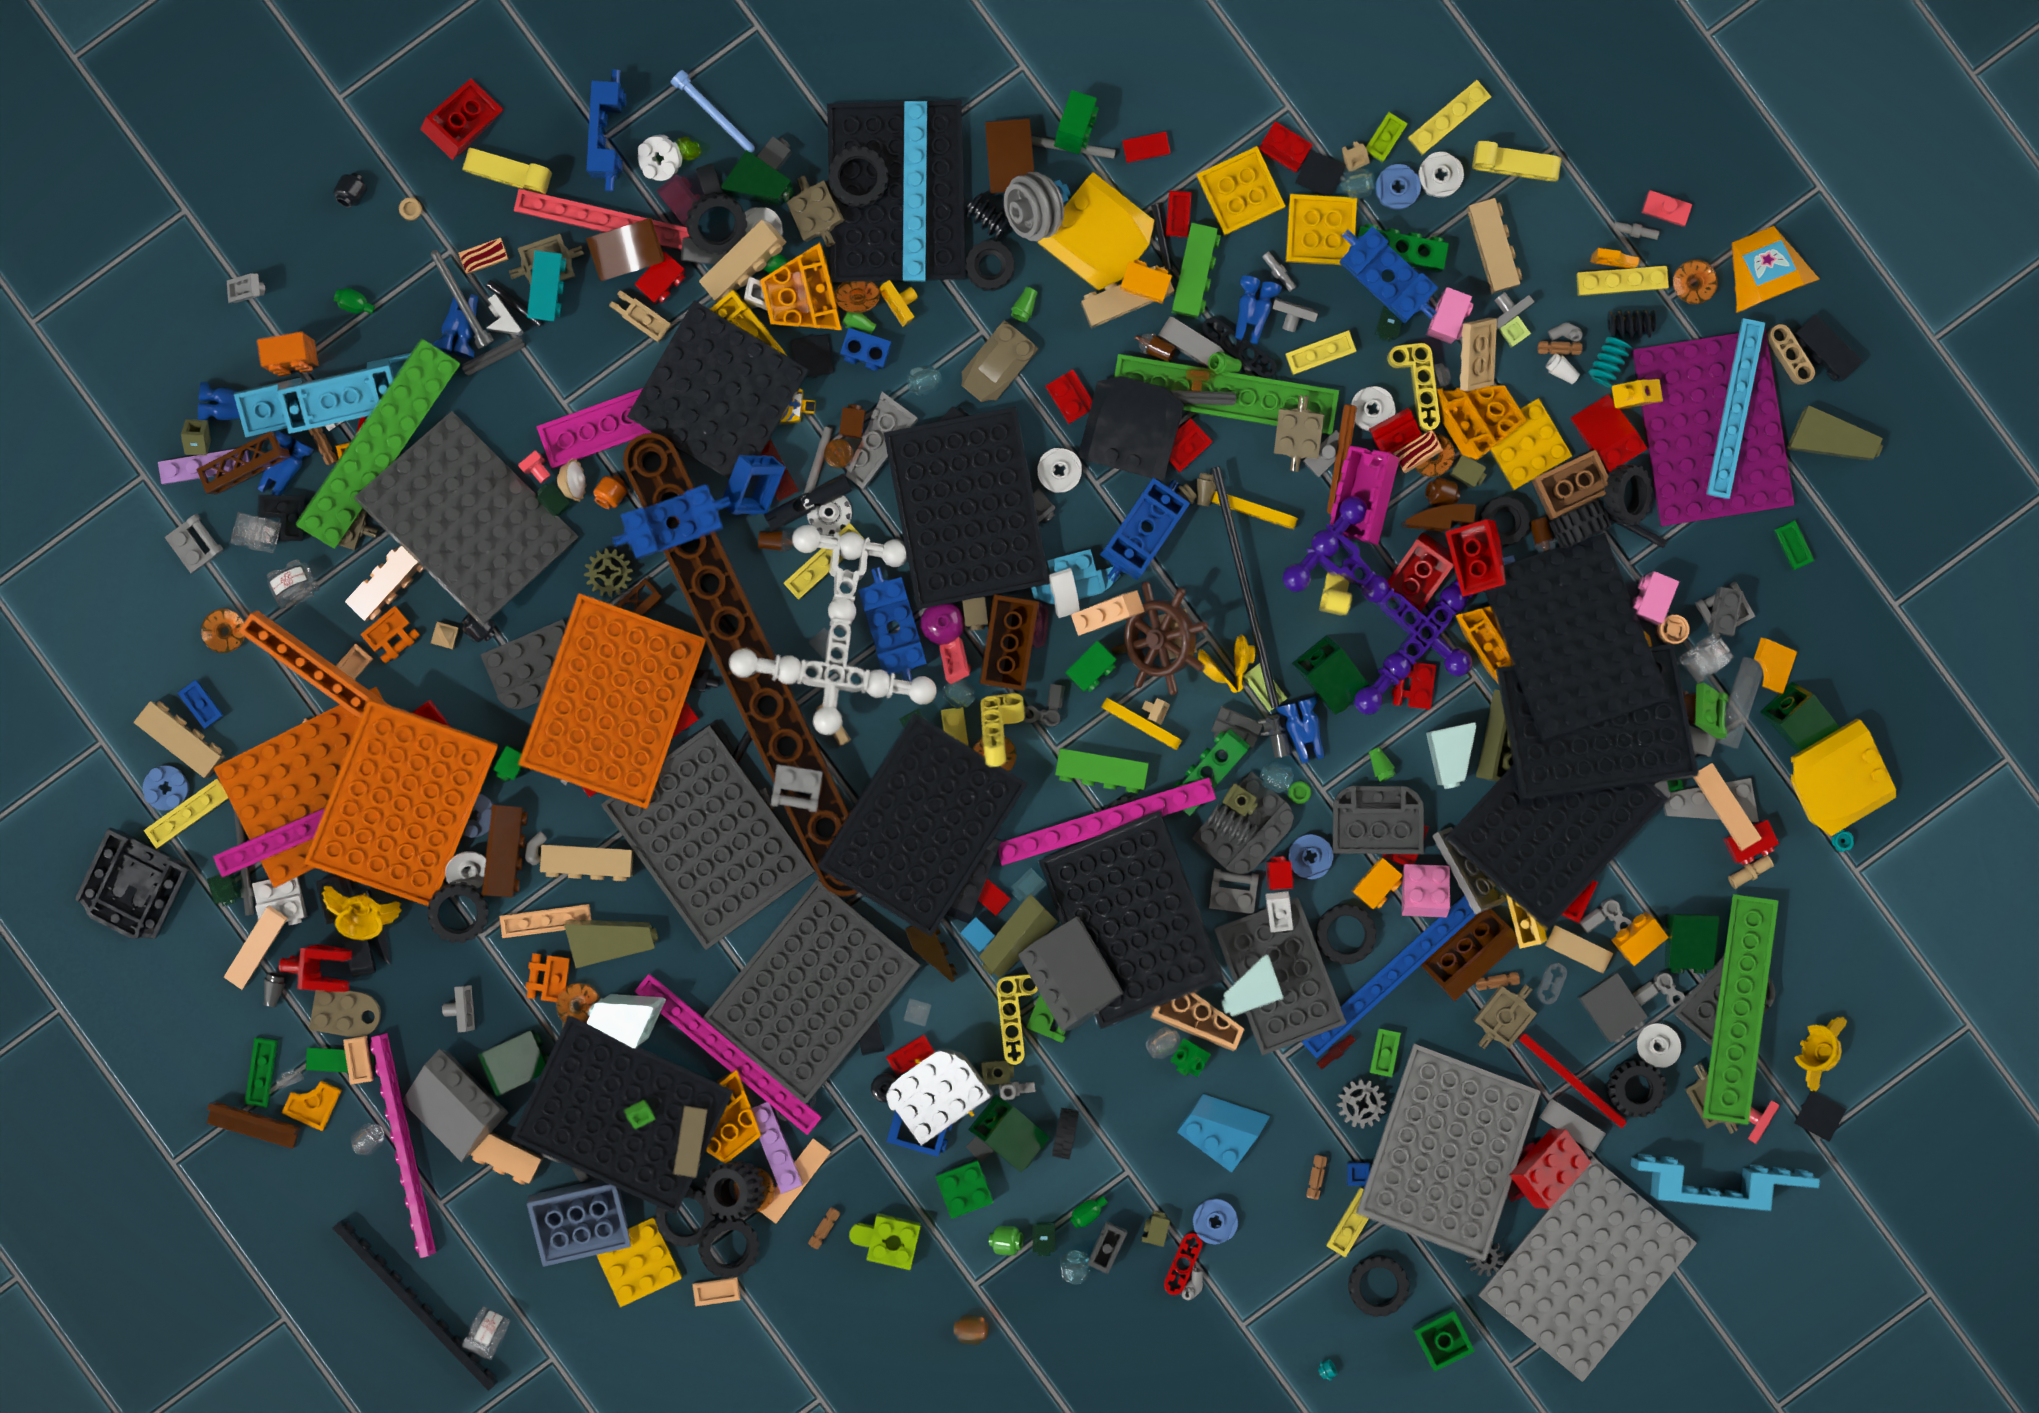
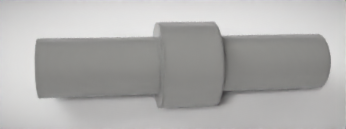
(1636, 230)
(1279, 271)

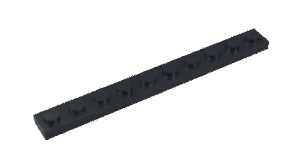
(422, 1311)

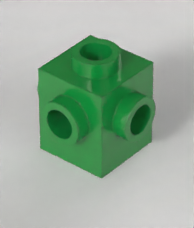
(1190, 1058)

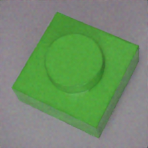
(639, 1114)

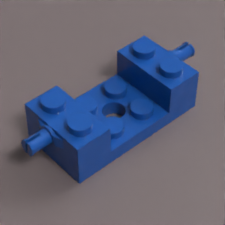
(604, 98)
(1371, 256)
(648, 529)
(1132, 548)
(885, 603)

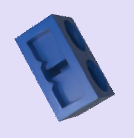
(868, 343)

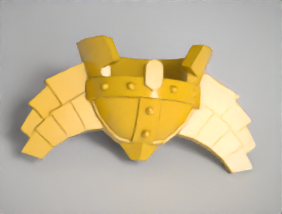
(359, 915)
(1820, 1050)

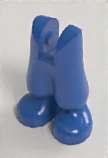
(1255, 311)
(457, 324)
(226, 407)
(285, 470)
(1304, 730)

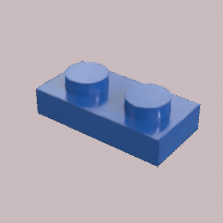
(200, 704)

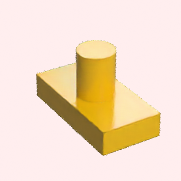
(899, 302)

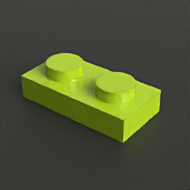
(1385, 137)

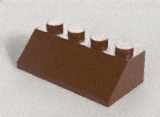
(1008, 642)
(504, 851)
(1470, 953)

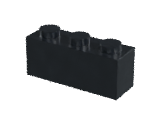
(1827, 349)

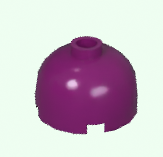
(942, 623)

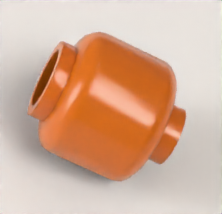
(610, 492)

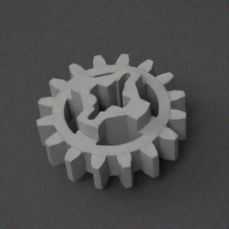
(1364, 1093)

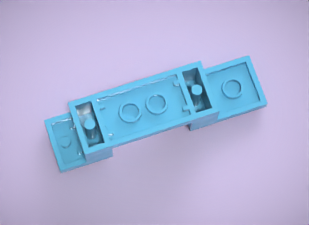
(316, 402)
(1755, 1186)

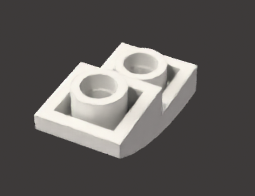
(1064, 593)

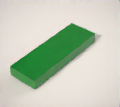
(329, 1060)
(261, 1072)

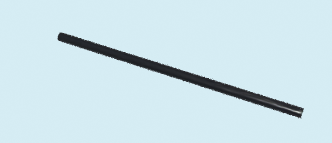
(1245, 587)

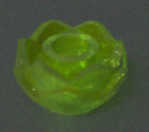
(688, 149)

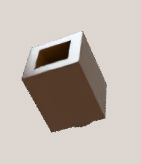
(852, 421)

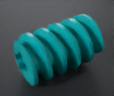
(1609, 361)

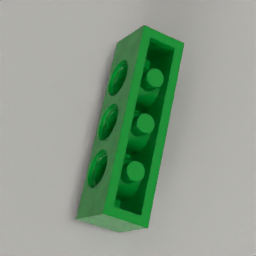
(1435, 245)
(1235, 748)

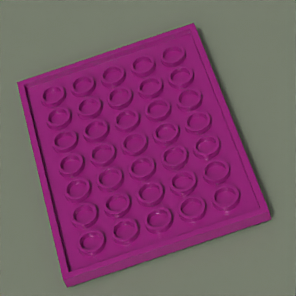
(1686, 428)

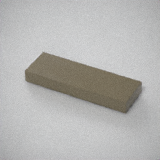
(690, 1141)

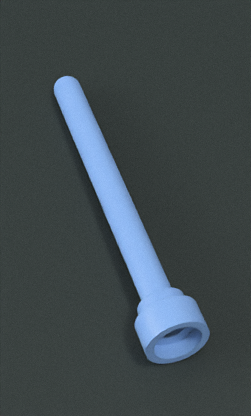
(682, 81)

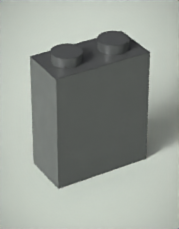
(1613, 1008)

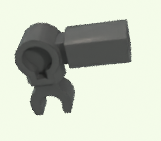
(1052, 716)
(1274, 726)

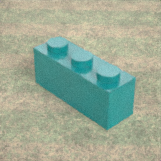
(546, 285)

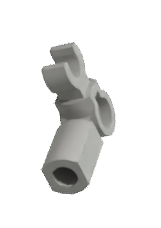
(1610, 909)
(1662, 982)
(1013, 1089)

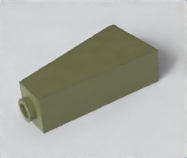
(1831, 436)
(1024, 927)
(605, 940)

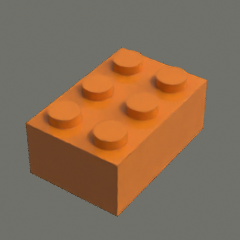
(288, 353)

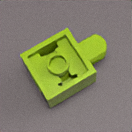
(889, 1240)

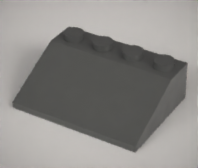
(1070, 974)
(453, 1104)

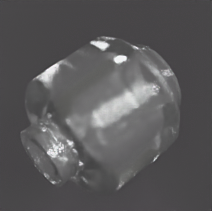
(1162, 1043)
(367, 1139)

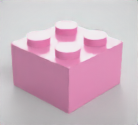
(1451, 311)
(1654, 597)
(1425, 890)

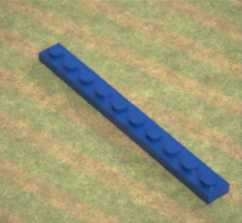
(1394, 973)

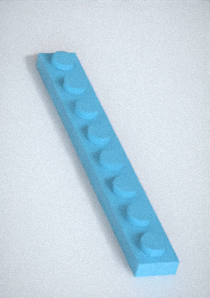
(914, 191)
(1735, 408)

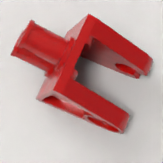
(308, 967)

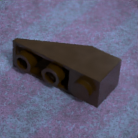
(932, 951)

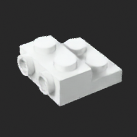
(285, 899)

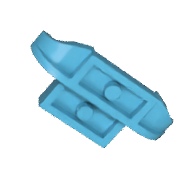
(1086, 578)

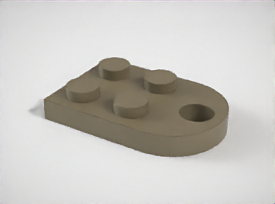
(343, 1013)

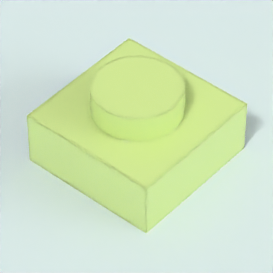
(1514, 331)

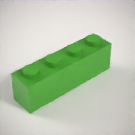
(1194, 271)
(1101, 769)

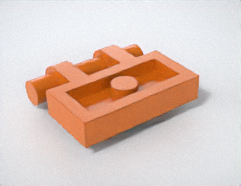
(385, 629)
(555, 977)

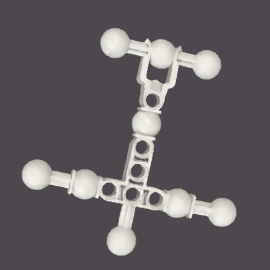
(842, 613)

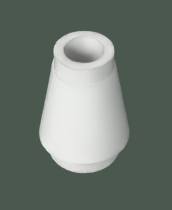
(1561, 368)

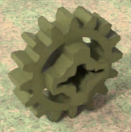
(608, 562)

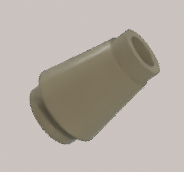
(1205, 489)

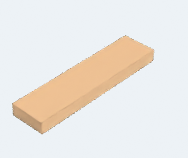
(1727, 807)
(541, 921)
(255, 947)
(807, 1165)

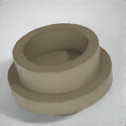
(1187, 493)

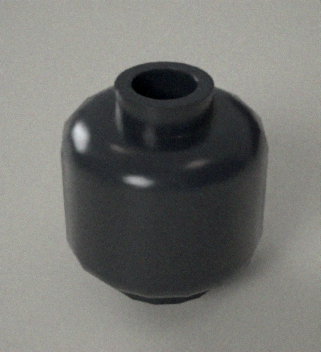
(350, 190)
(476, 631)
(878, 1081)

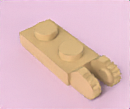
(642, 317)

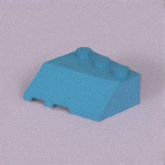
(1222, 1129)

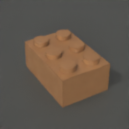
(1571, 485)

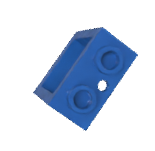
(770, 476)
(893, 1133)

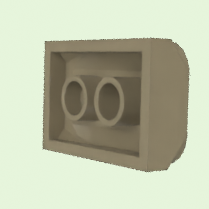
(997, 363)

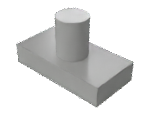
(244, 288)
(1509, 309)
(1293, 312)
(1326, 456)
(461, 1008)

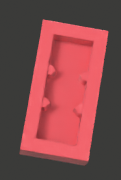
(1666, 208)
(534, 465)
(954, 661)
(1761, 1120)

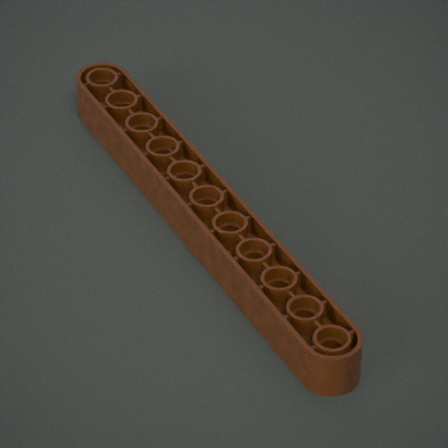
(746, 691)

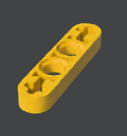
(1259, 511)
(1141, 723)

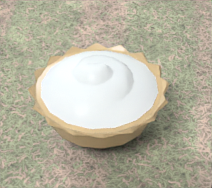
(572, 480)

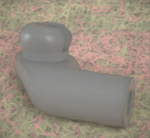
(1567, 330)
(531, 849)
(1195, 1286)

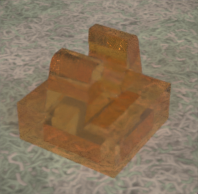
(1197, 377)

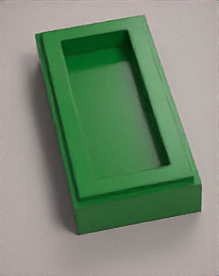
(1794, 545)

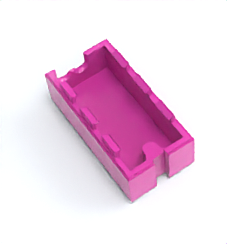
(1370, 478)

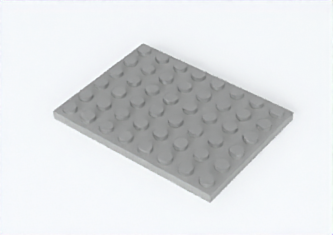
(1448, 1152)
(1587, 1269)

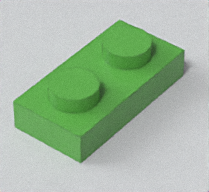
(1385, 1052)

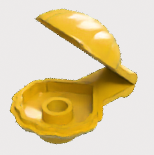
(1243, 656)

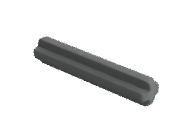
(493, 355)
(1205, 397)

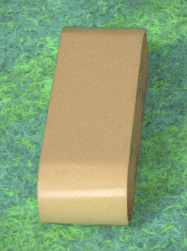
(1800, 360)
(1579, 949)

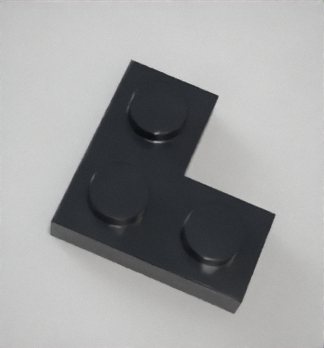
(288, 509)

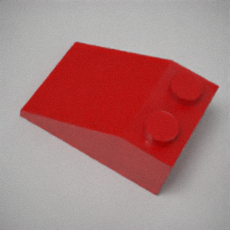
(461, 119)
(1608, 433)
(1477, 556)
(1421, 571)

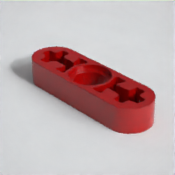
(1171, 1276)

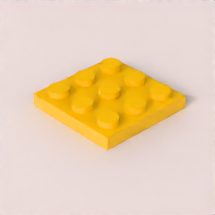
(1240, 191)
(1318, 228)
(1531, 447)
(642, 1267)

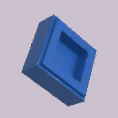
(1357, 1173)

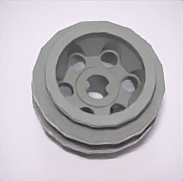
(1034, 206)

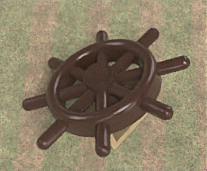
(1170, 635)

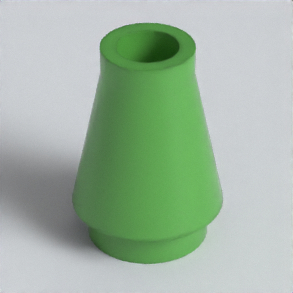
(1023, 307)
(858, 322)
(1223, 363)
(1382, 766)

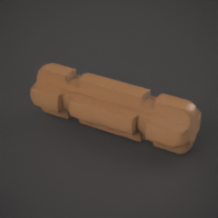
(1559, 347)
(323, 445)
(1497, 980)
(1316, 1177)
(824, 1228)

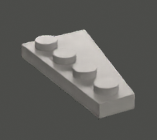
(872, 449)
(1694, 804)
(1470, 879)

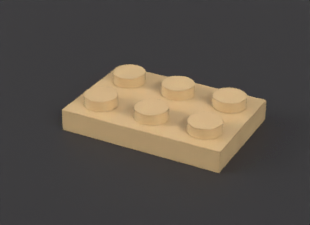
(1478, 354)

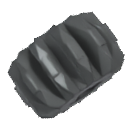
(1490, 1264)

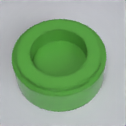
(1299, 792)

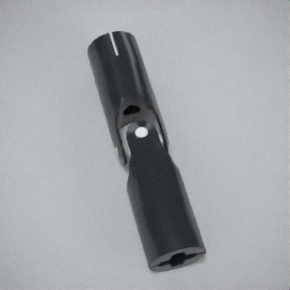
(819, 496)

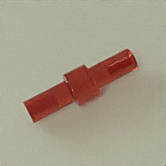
(1336, 1051)

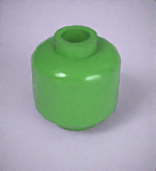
(1006, 1240)

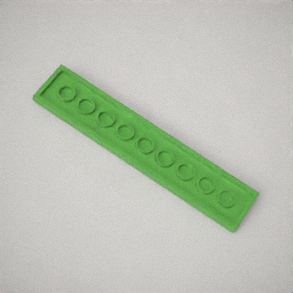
(1256, 397)
(378, 441)
(1740, 1009)

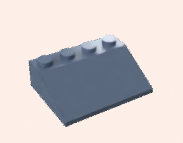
(578, 1221)

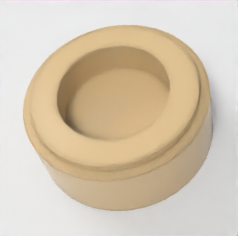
(410, 209)

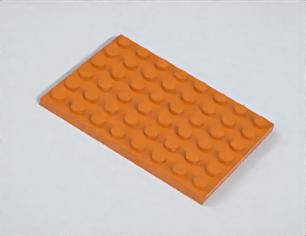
(612, 701)
(288, 782)
(400, 802)

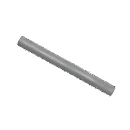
(1090, 150)
(817, 464)

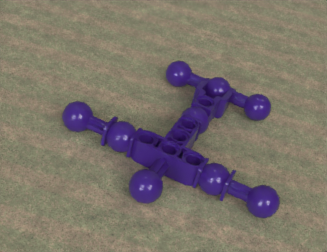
(1376, 590)

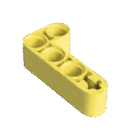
(1513, 162)
(507, 171)
(1420, 387)
(1335, 596)
(996, 712)
(1014, 1019)

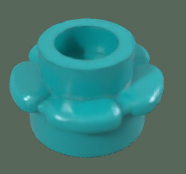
(1847, 845)
(1327, 1370)

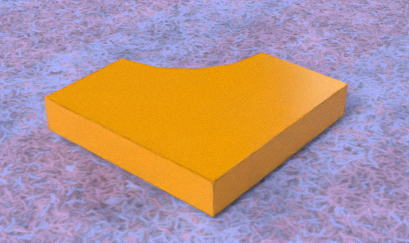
(1614, 258)
(1776, 664)
(313, 1107)

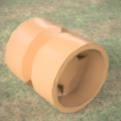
(1672, 630)

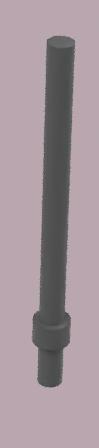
(246, 891)

